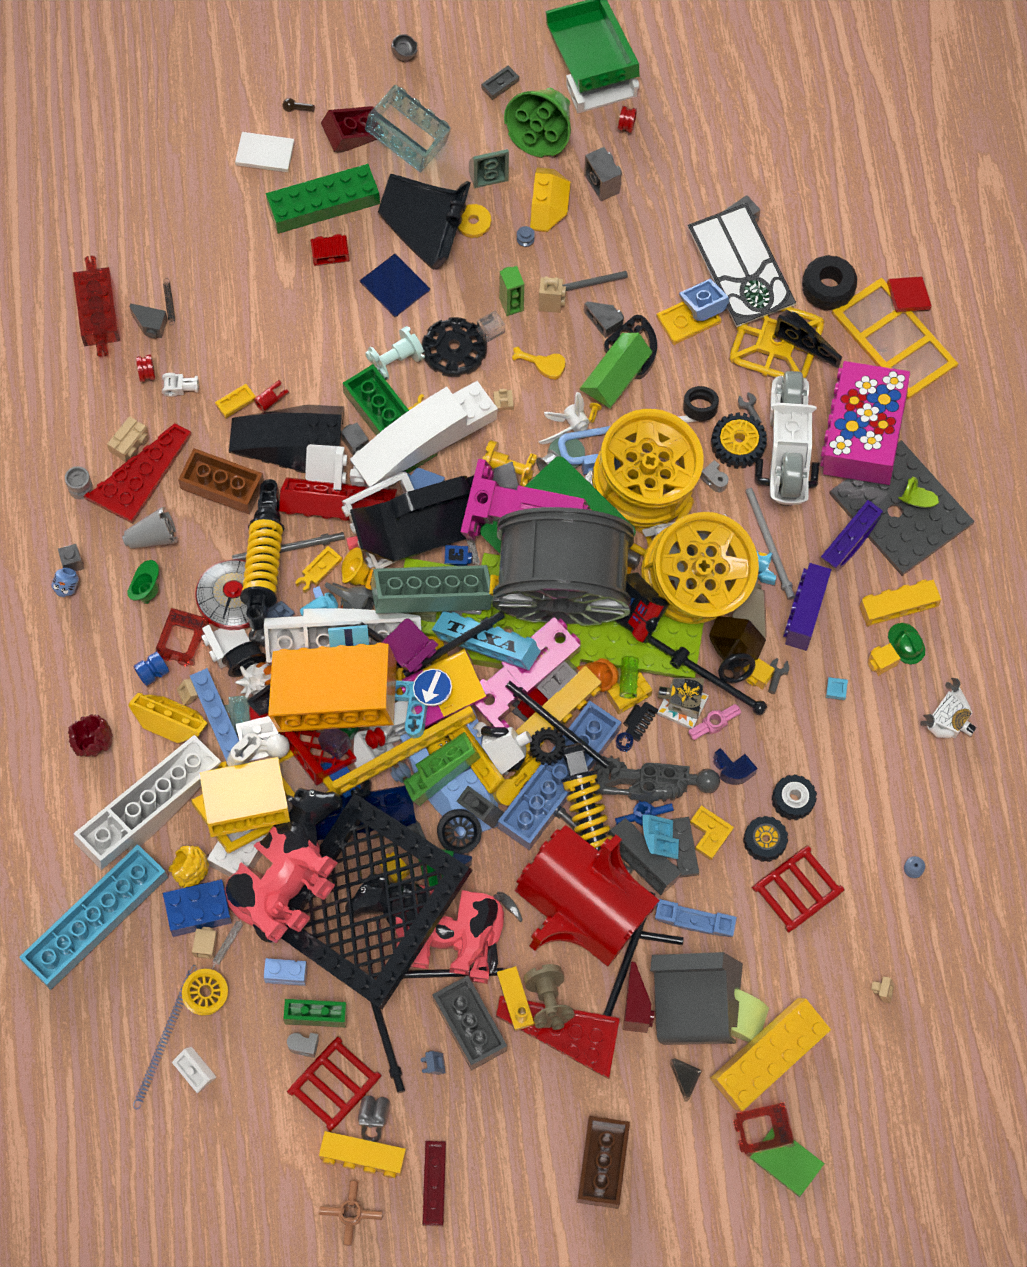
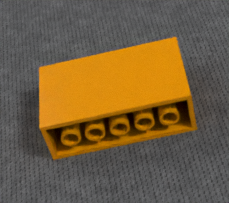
(333, 687)

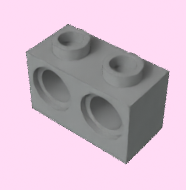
(557, 679)

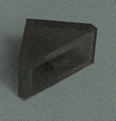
(686, 1077)

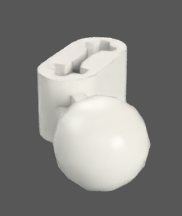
(275, 746)

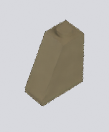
(754, 609)

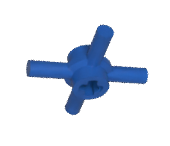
(645, 808)

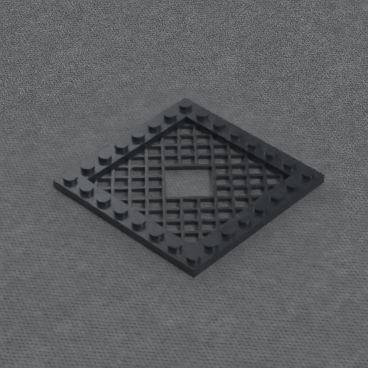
(454, 876)

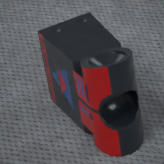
(645, 608)

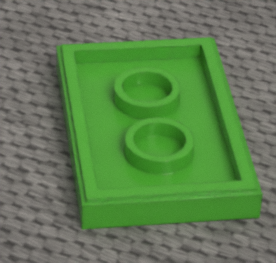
(790, 1166)

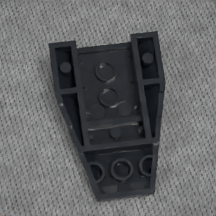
(285, 433)

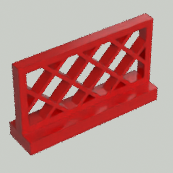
(309, 761)

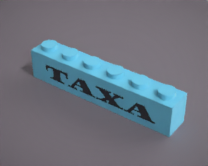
(492, 643)

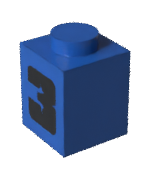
(457, 555)

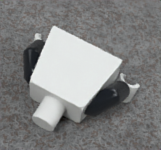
(503, 746)

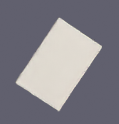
(264, 152)

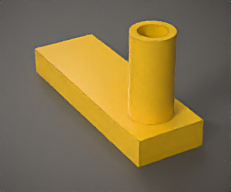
(515, 998)

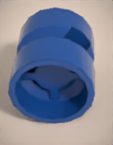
(151, 668)

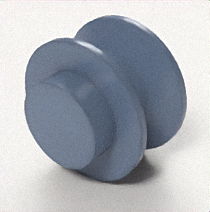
(525, 236)
(400, 772)
(914, 867)

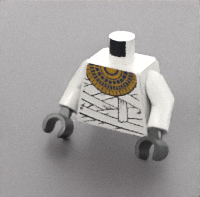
(951, 714)

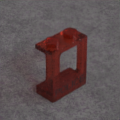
(188, 621)
(780, 1124)

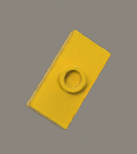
(235, 401)

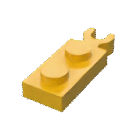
(319, 568)

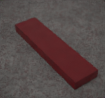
(434, 1183)

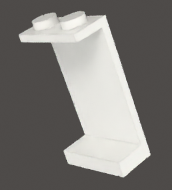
(601, 96)

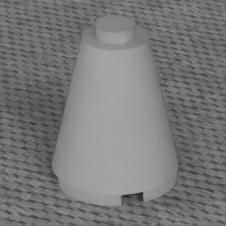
(151, 531)

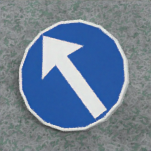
(432, 687)

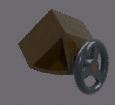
(738, 645)

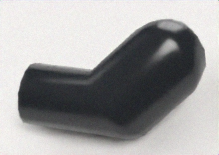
(365, 791)

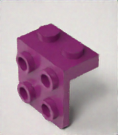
(410, 645)

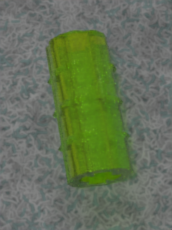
(629, 677)

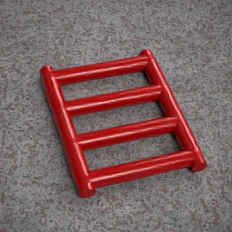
(791, 864)
(323, 1060)

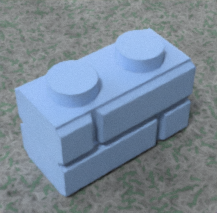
(285, 972)

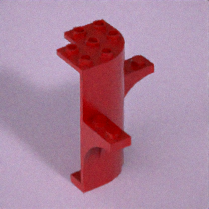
(584, 895)

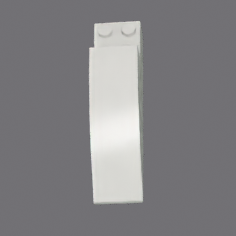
(424, 431)
(312, 628)
(146, 804)

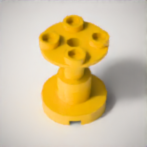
(498, 459)

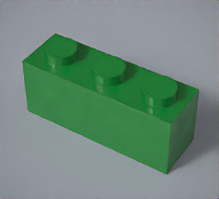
(315, 1013)

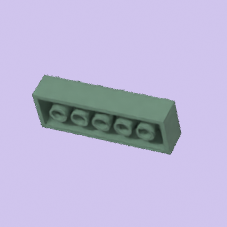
(431, 589)

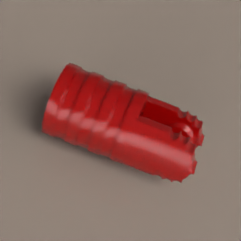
(268, 397)

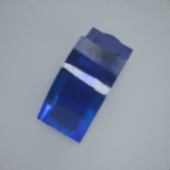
(734, 772)

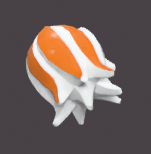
(255, 678)

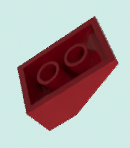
(347, 128)
(638, 1010)

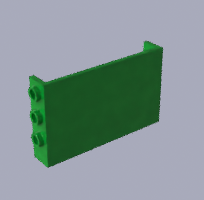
(592, 44)

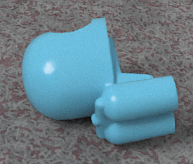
(764, 563)

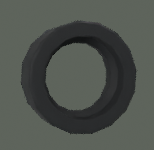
(704, 393)

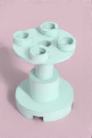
(407, 346)

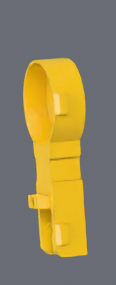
(511, 787)

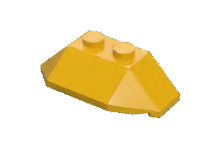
(549, 199)
(167, 717)

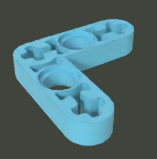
(413, 702)

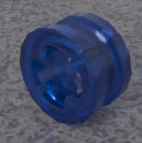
(620, 738)

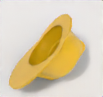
(354, 568)

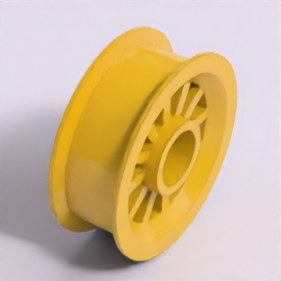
(219, 981)

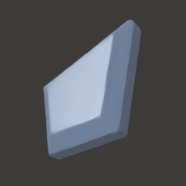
(279, 610)

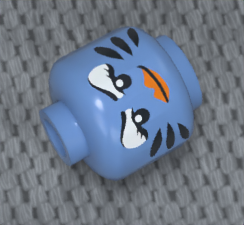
(65, 582)

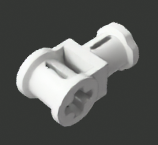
(178, 384)

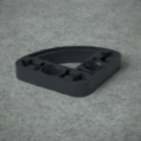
(650, 334)

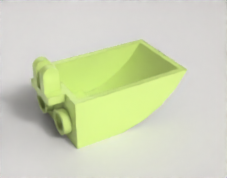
(750, 1016)

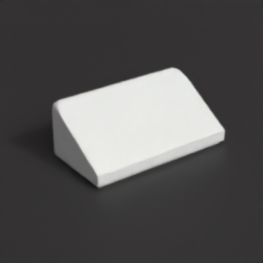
(193, 1069)

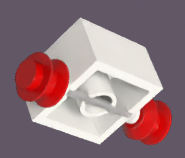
(389, 734)

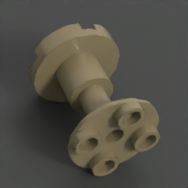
(545, 984)

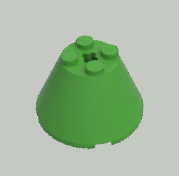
(539, 121)

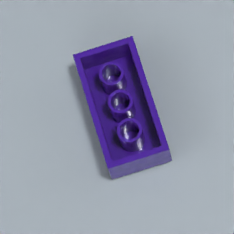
(806, 606)

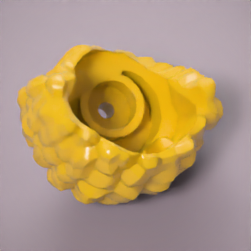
(189, 866)

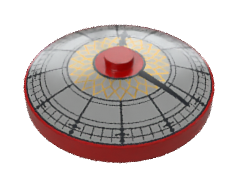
(219, 595)

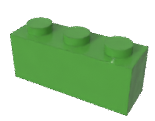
(511, 290)

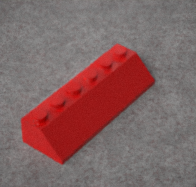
(323, 500)

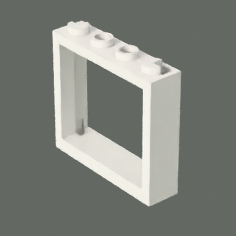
(406, 486)

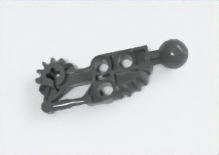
(653, 780)

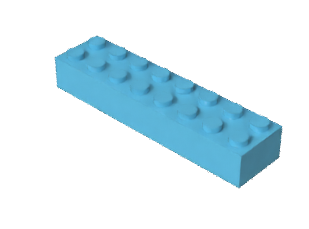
(94, 917)

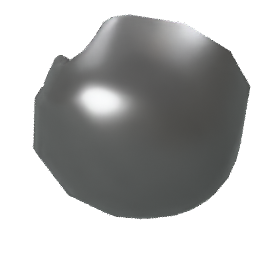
(404, 47)

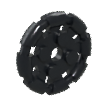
(454, 356)

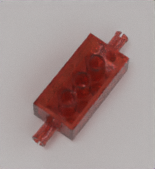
(96, 306)

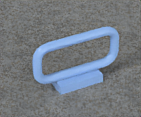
(586, 461)

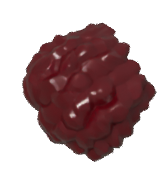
(90, 736)

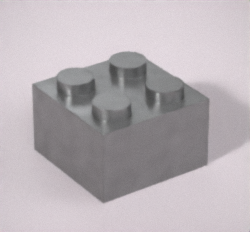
(602, 173)

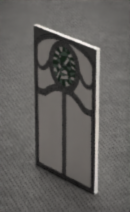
(741, 264)

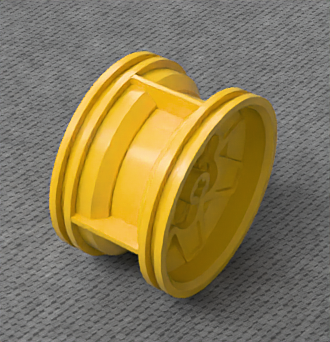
(663, 437)
(723, 536)

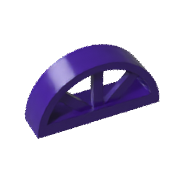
(852, 536)

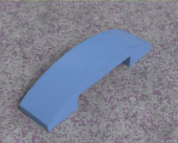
(695, 920)

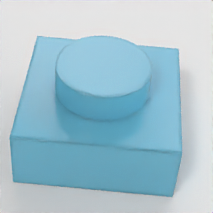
(836, 688)

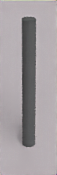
(597, 280)

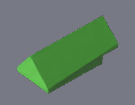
(617, 369)
(441, 768)

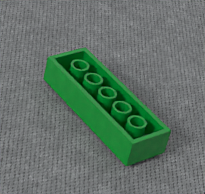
(323, 198)
(376, 402)

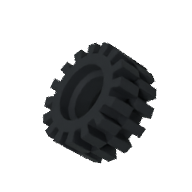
(542, 756)

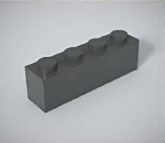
(652, 868)

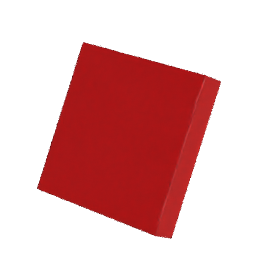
(909, 294)

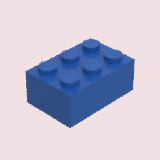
(197, 908)

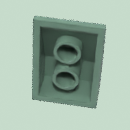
(489, 168)

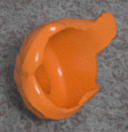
(604, 671)

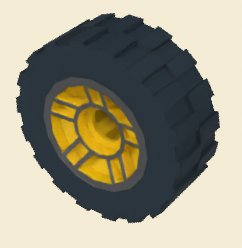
(776, 835)

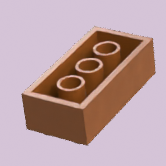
(221, 481)

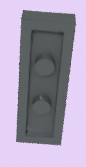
(687, 857)

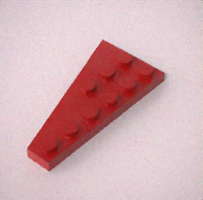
(138, 477)
(584, 1038)

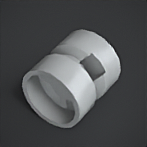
(78, 482)

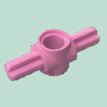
(707, 727)

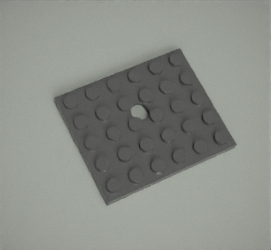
(919, 530)

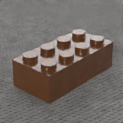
(603, 1162)

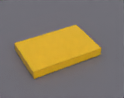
(681, 325)

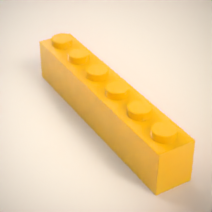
(563, 703)

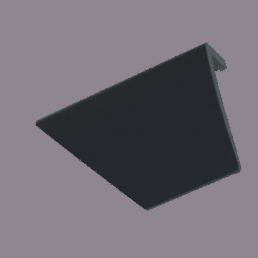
(424, 216)

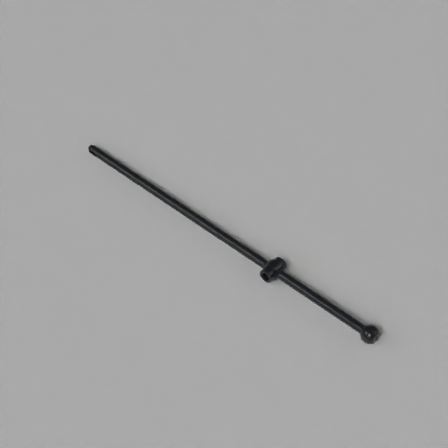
(680, 658)

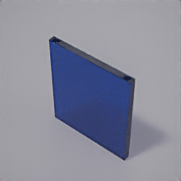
(394, 285)

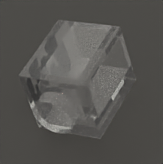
(490, 326)

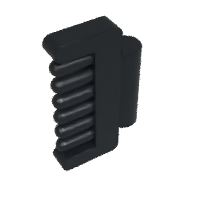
(635, 718)

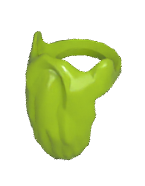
(918, 496)

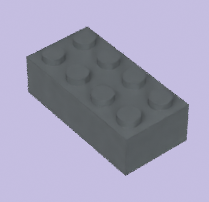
(469, 1022)

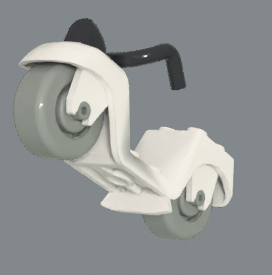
(791, 441)

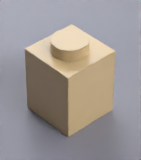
(205, 943)

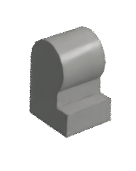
(714, 478)
(303, 1046)

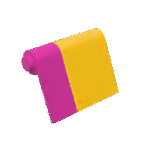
(465, 686)

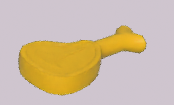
(549, 366)

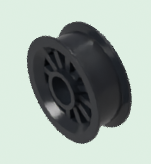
(243, 655)
(466, 847)

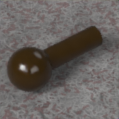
(290, 105)

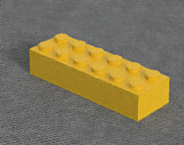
(770, 1054)

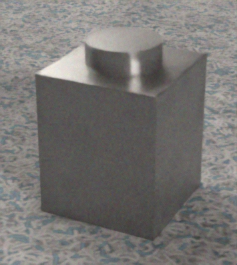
(354, 437)
(71, 557)

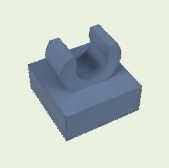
(434, 1062)

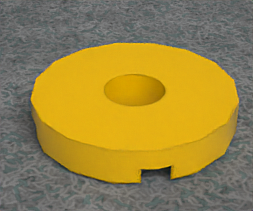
(482, 226)

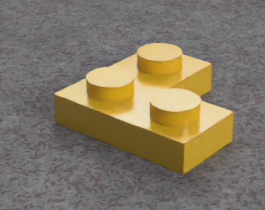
(715, 831)

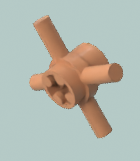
(345, 1207)

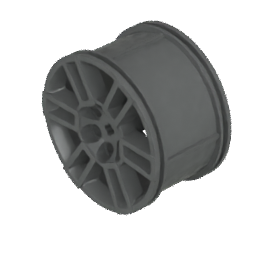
(563, 565)

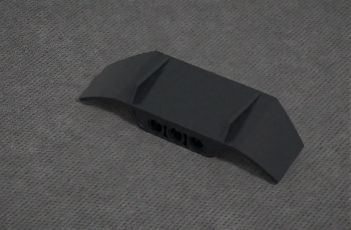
(421, 517)

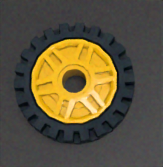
(735, 452)

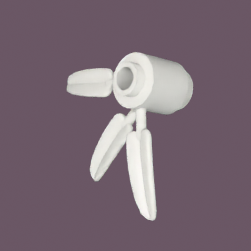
(573, 414)

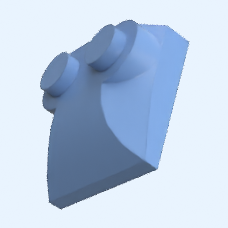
(705, 300)

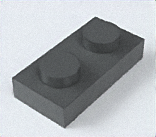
(500, 82)

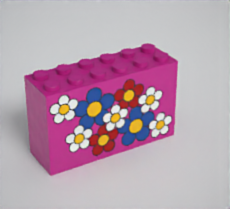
(865, 422)

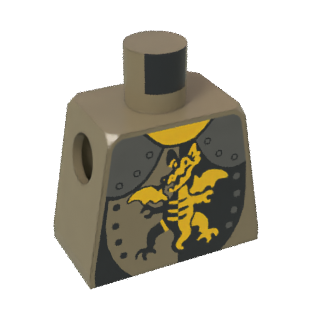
(684, 696)

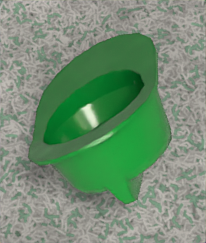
(144, 583)
(907, 643)

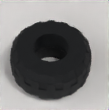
(829, 268)

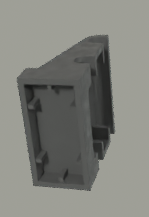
(696, 997)

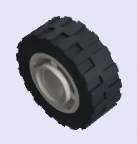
(802, 789)

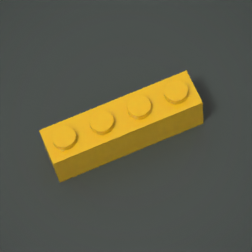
(899, 602)
(362, 1154)

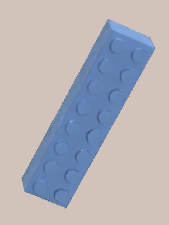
(544, 792)

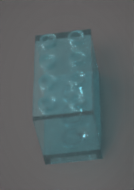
(397, 139)

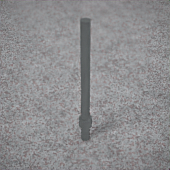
(325, 539)

